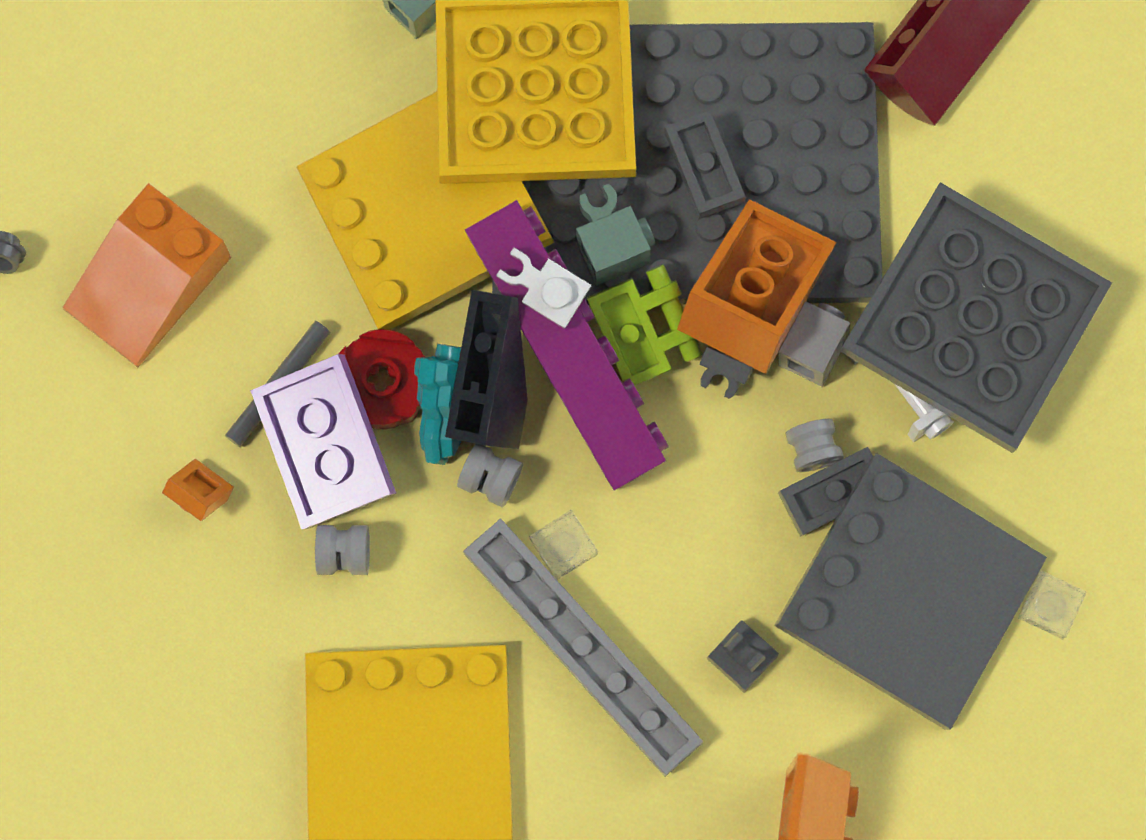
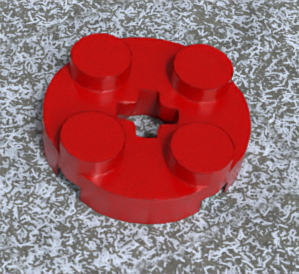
(398, 354)

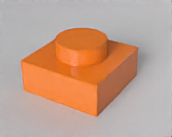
(197, 489)

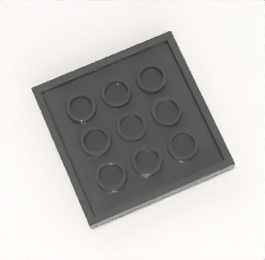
(976, 317)
(911, 591)

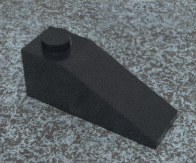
(490, 375)

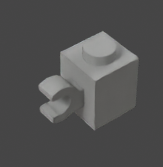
(814, 342)

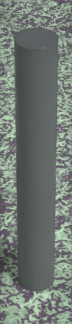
(293, 362)

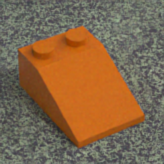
(146, 275)
(755, 286)
(816, 800)

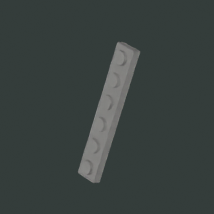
(583, 647)

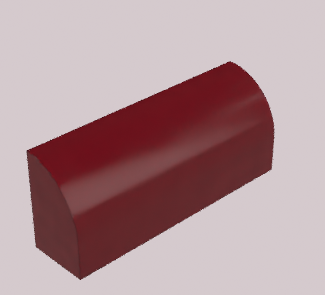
(939, 52)

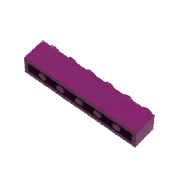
(572, 356)

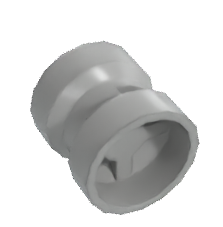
(490, 475)
(342, 550)

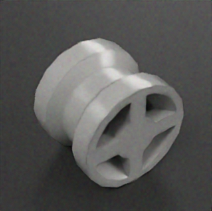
(814, 445)

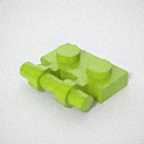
(626, 324)

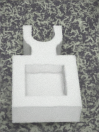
(551, 291)

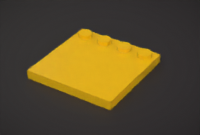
(534, 90)
(396, 220)
(408, 744)

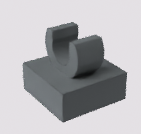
(722, 364)
(742, 656)

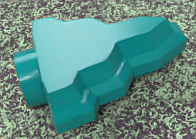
(434, 394)

